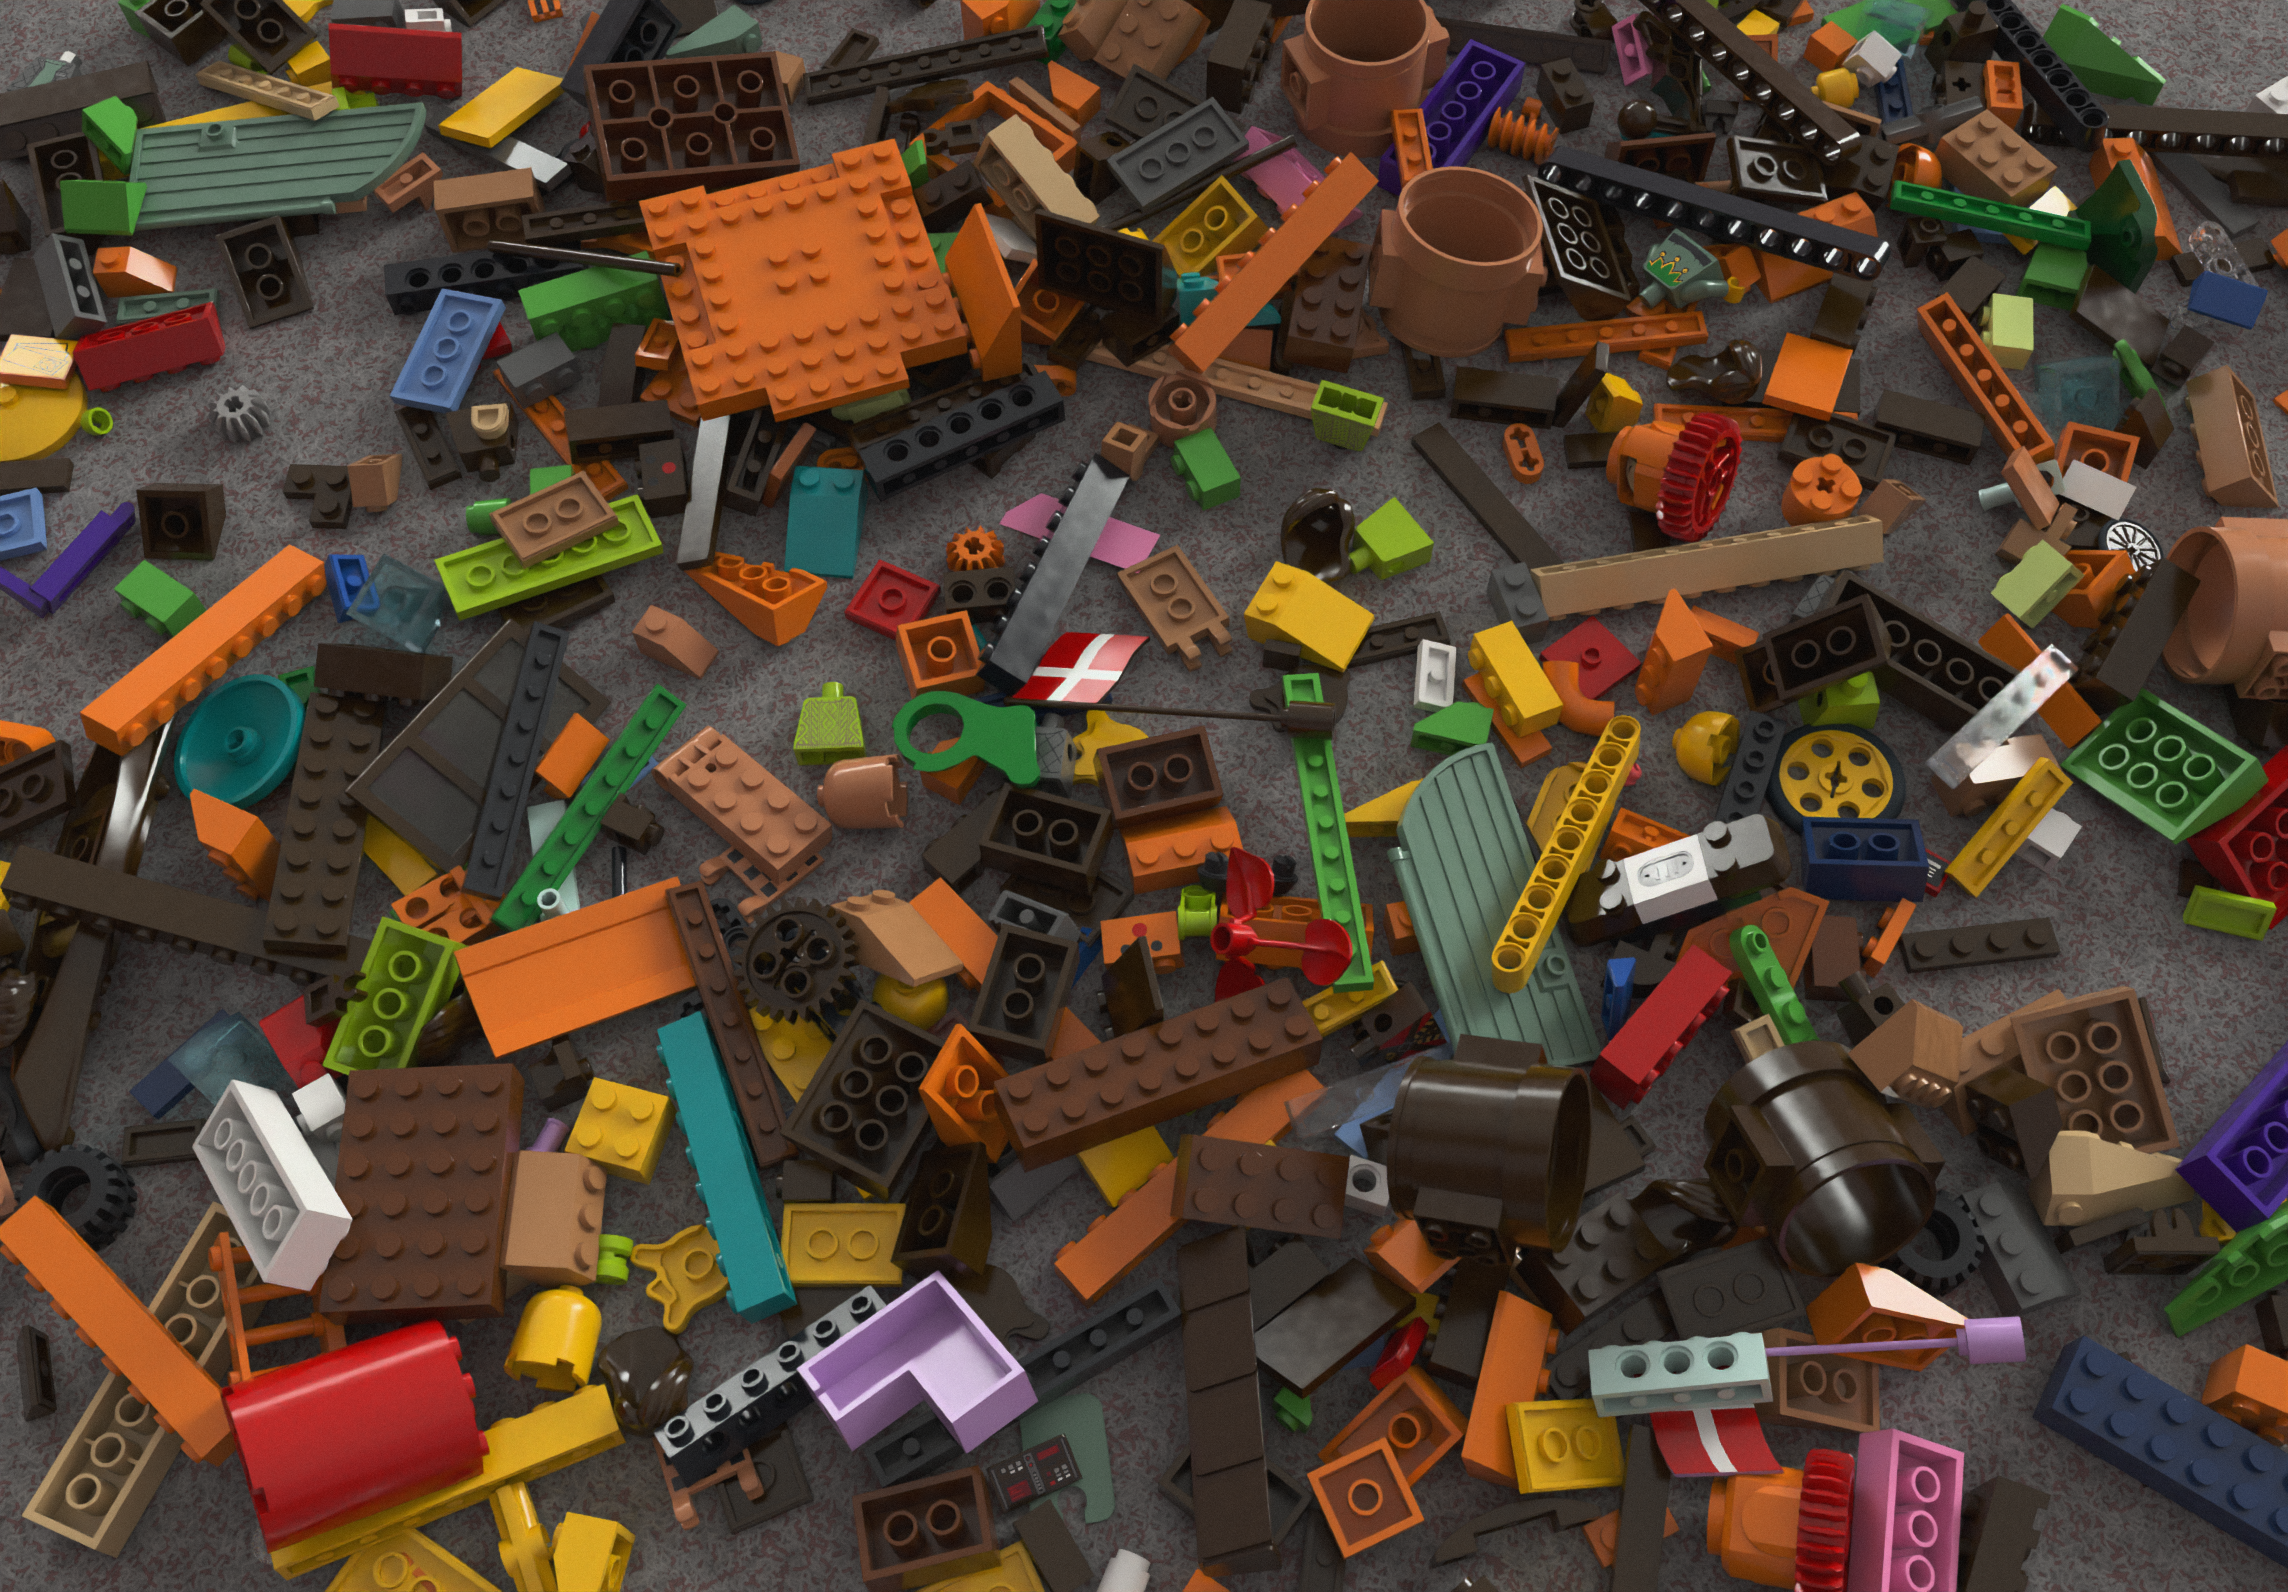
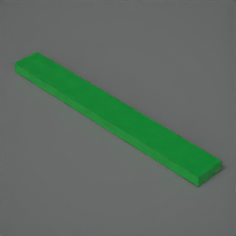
(583, 816)

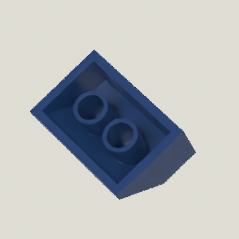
(1863, 859)

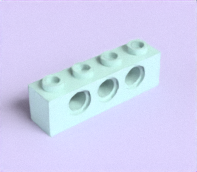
(1698, 1387)

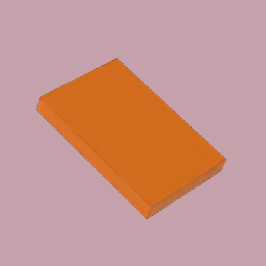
(1807, 377)

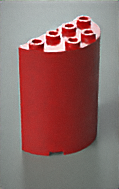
(355, 1431)

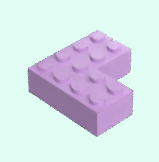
(915, 1351)

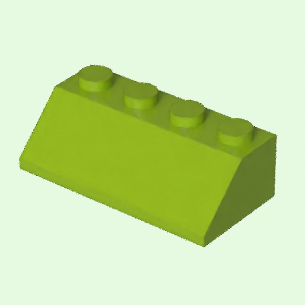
(407, 986)

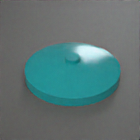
(241, 740)

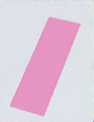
(1118, 543)

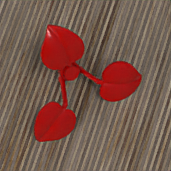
(1250, 887)

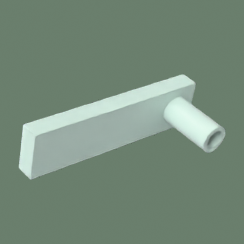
(541, 822)

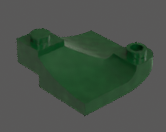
(2121, 226)

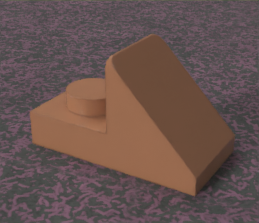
(410, 182)

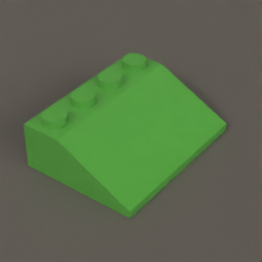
(2165, 768)

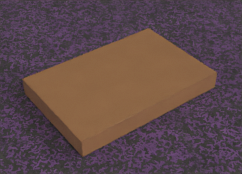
(553, 519)

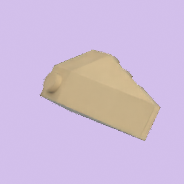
(2098, 1179)

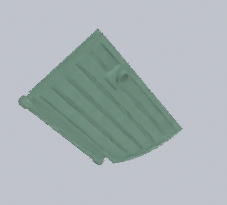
(269, 164)
(1460, 884)

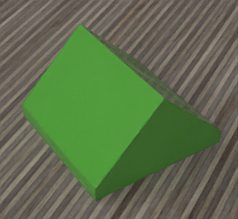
(101, 206)

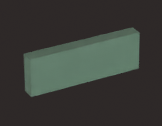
(146, 306)

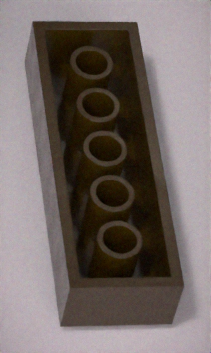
(1928, 663)

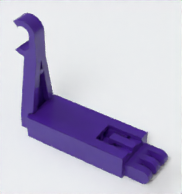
(72, 565)

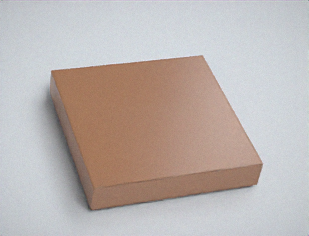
(2030, 488)

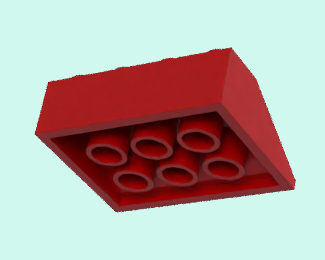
(2252, 843)

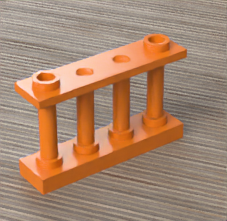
(222, 1260)

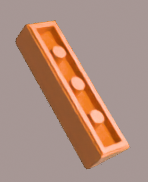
(2065, 710)

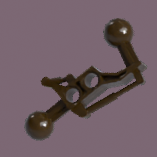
(1670, 81)

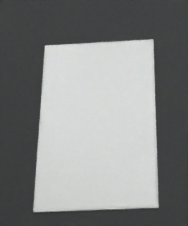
(2097, 489)

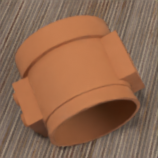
(1358, 67)
(1456, 261)
(2240, 610)

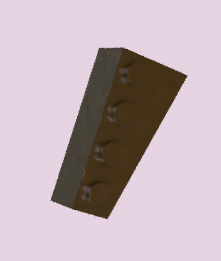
(1997, 1535)

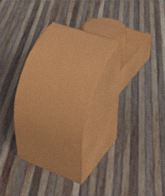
(1129, 448)
(2024, 535)

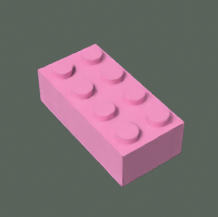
(1905, 1515)

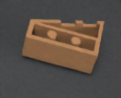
(1089, 25)
(1994, 776)

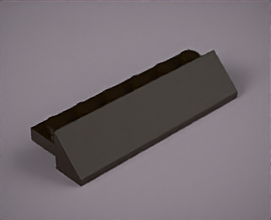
(57, 106)

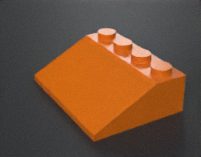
(984, 299)

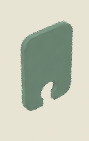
(1083, 1424)

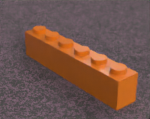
(1982, 380)

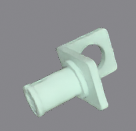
(2002, 493)

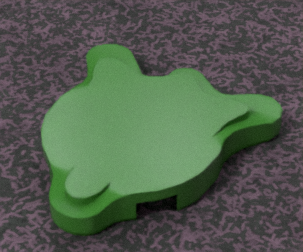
(2133, 372)

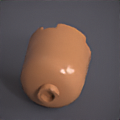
(865, 793)

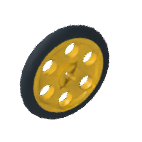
(1842, 740)

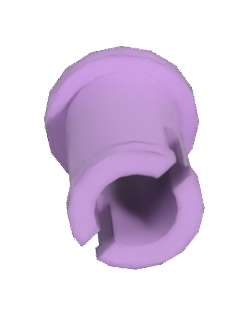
(550, 1136)

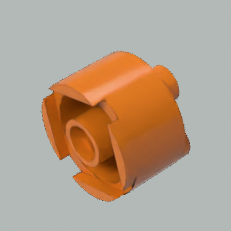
(1820, 491)

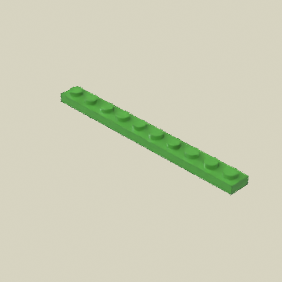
(1329, 837)

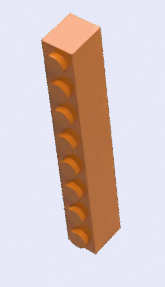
(1273, 263)
(203, 651)
(974, 945)
(1143, 1217)
(121, 1327)

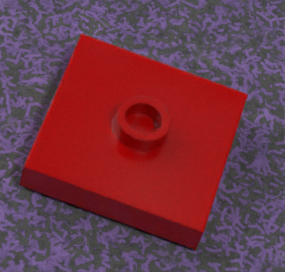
(891, 599)
(1600, 655)

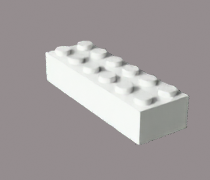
(271, 1186)

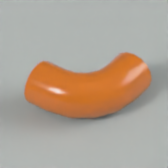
(1578, 711)

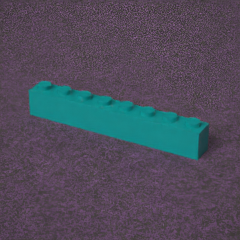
(726, 1171)

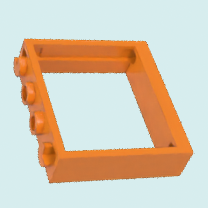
(1000, 102)

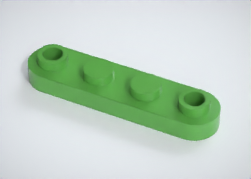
(1770, 984)

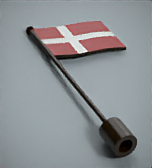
(1088, 666)

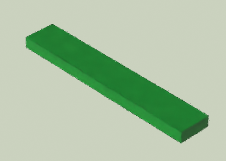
(1991, 215)

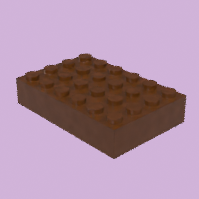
(689, 123)
(426, 1193)

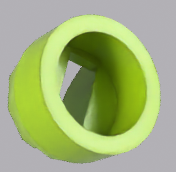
(98, 416)

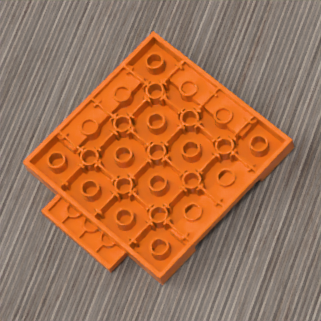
(804, 286)

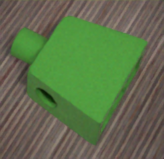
(2053, 275)

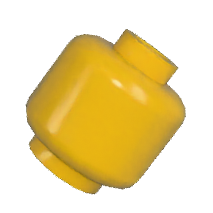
(1837, 87)

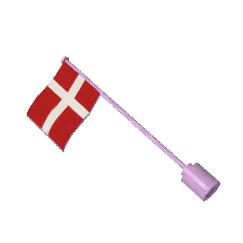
(1731, 1438)

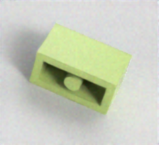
(2008, 329)
(2037, 583)

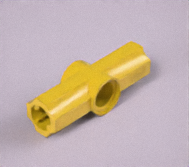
(523, 1539)

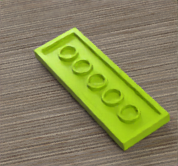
(493, 577)

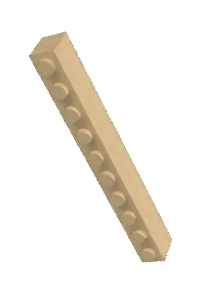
(1709, 565)

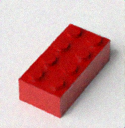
(1661, 1028)

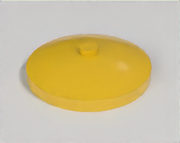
(39, 419)

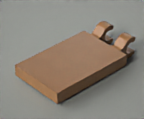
(1177, 605)

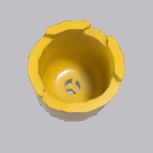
(555, 1340)

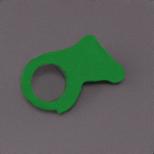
(991, 733)

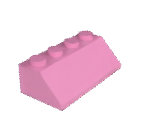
(1284, 175)

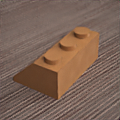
(553, 1218)

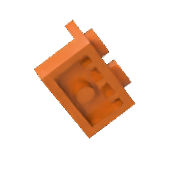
(1636, 834)

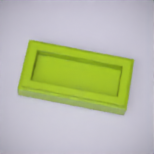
(2229, 913)

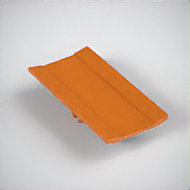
(575, 969)

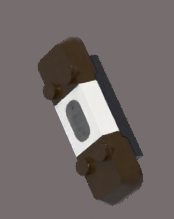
(1677, 882)

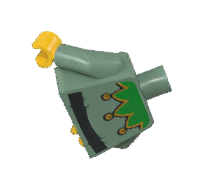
(1684, 274)

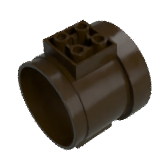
(1490, 1150)
(1820, 1159)

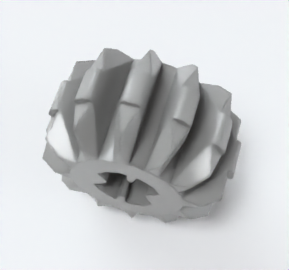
(239, 414)

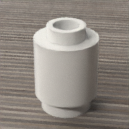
(1125, 1573)

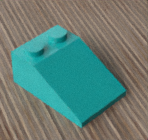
(1194, 289)
(825, 520)

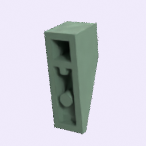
(724, 35)

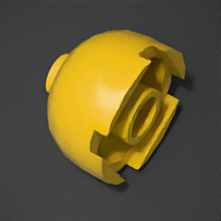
(1705, 741)
(917, 1005)

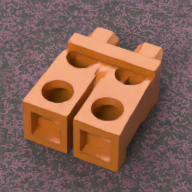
(447, 911)

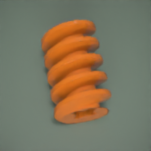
(1521, 137)

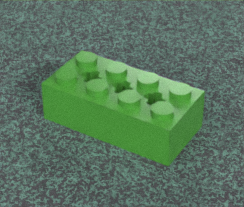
(589, 301)

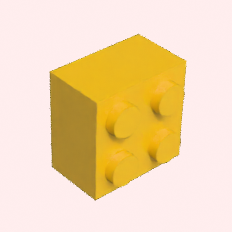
(622, 1129)

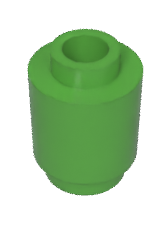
(478, 515)

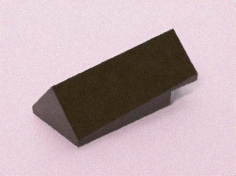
(1813, 654)

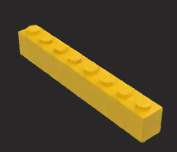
(519, 1451)

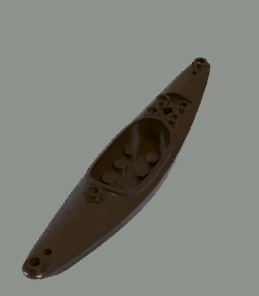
(73, 959)

